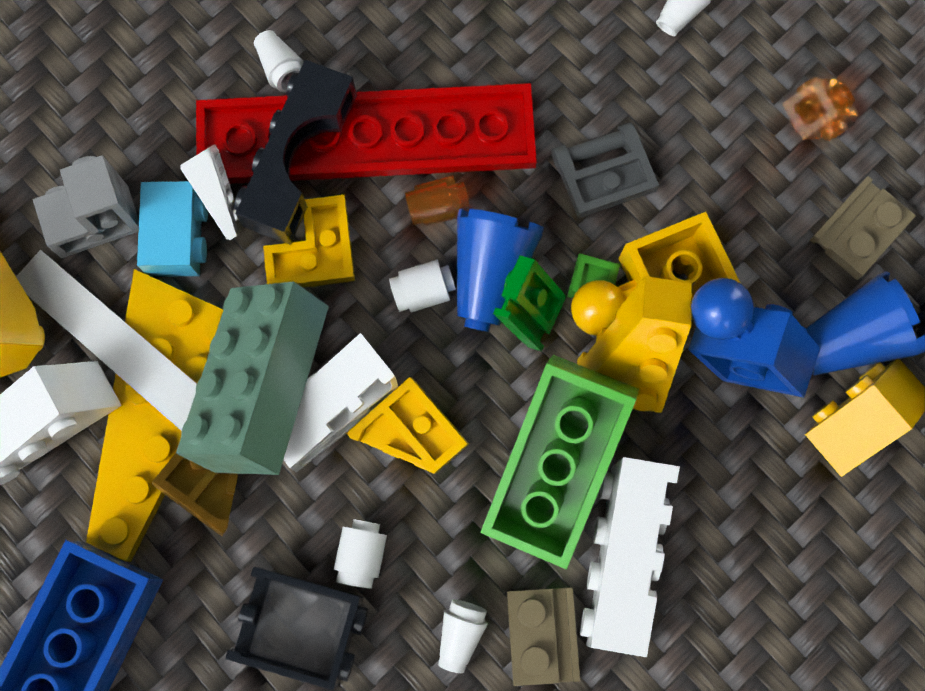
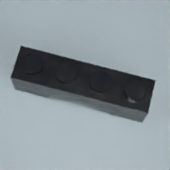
(315, 105)

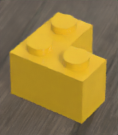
(878, 412)

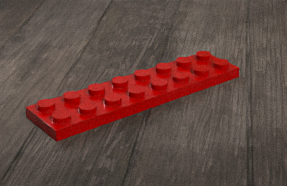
(385, 133)

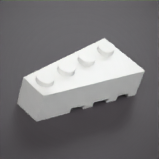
(628, 556)

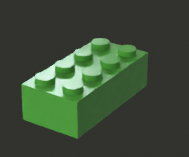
(559, 460)

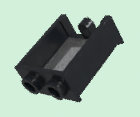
(298, 629)

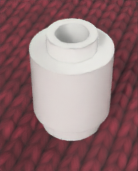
(422, 286)
(360, 554)

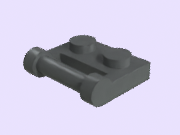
(608, 181)

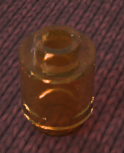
(436, 201)

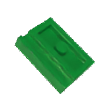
(530, 302)

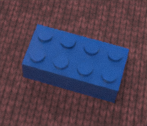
(79, 623)

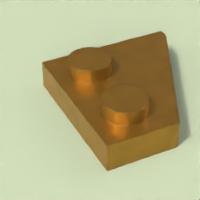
(198, 491)

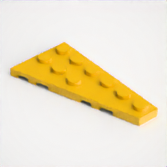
(136, 434)

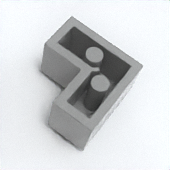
(88, 208)

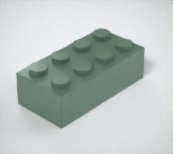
(253, 379)

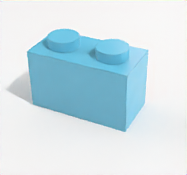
(171, 230)

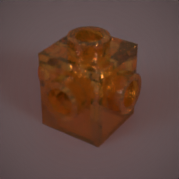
(813, 100)

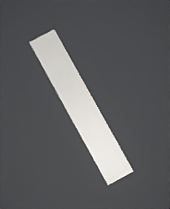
(109, 338)

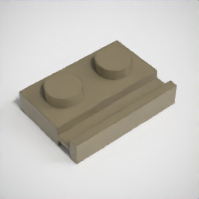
(863, 228)
(543, 636)

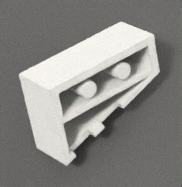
(338, 400)
(48, 409)

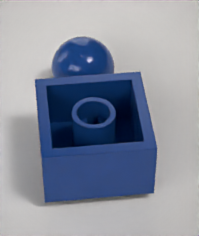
(750, 343)

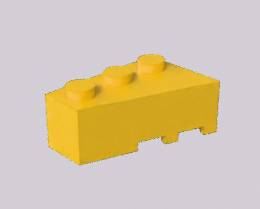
(645, 340)

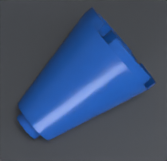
(485, 255)
(867, 328)

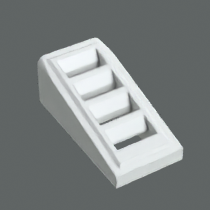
(212, 186)

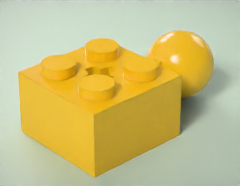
(685, 247)

